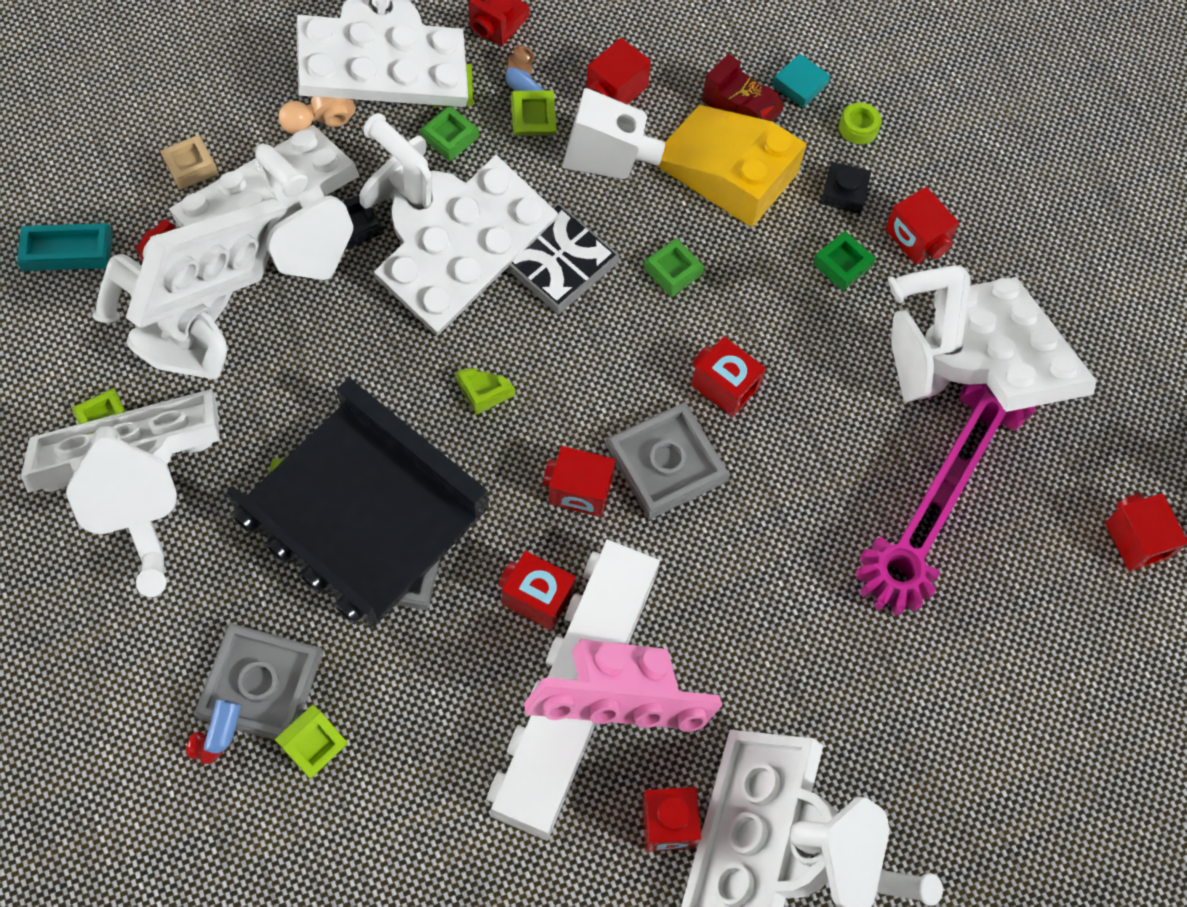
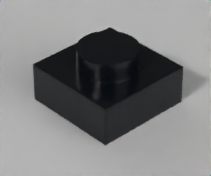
(846, 187)

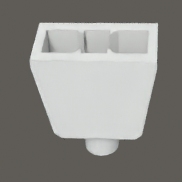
(609, 138)

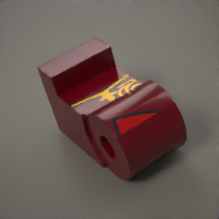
(736, 92)

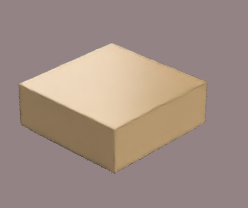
(189, 162)

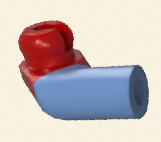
(219, 734)

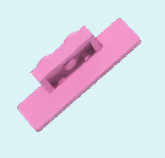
(622, 687)

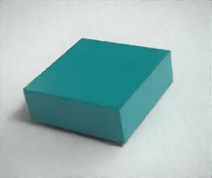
(801, 80)

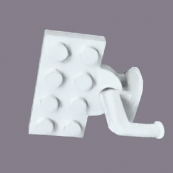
(381, 56)
(300, 177)
(460, 238)
(187, 286)
(983, 336)
(122, 471)
(768, 822)

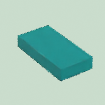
(64, 246)

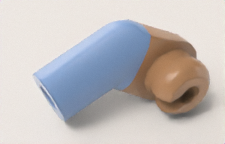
(520, 70)

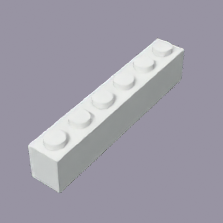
(551, 750)

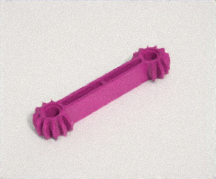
(943, 493)

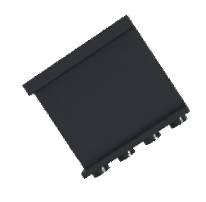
(362, 507)

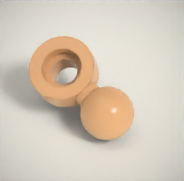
(330, 111)

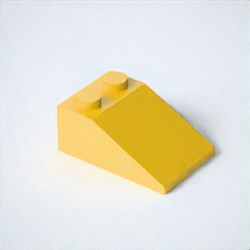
(733, 160)

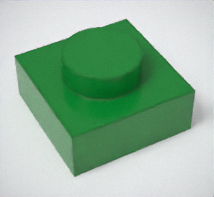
(844, 260)

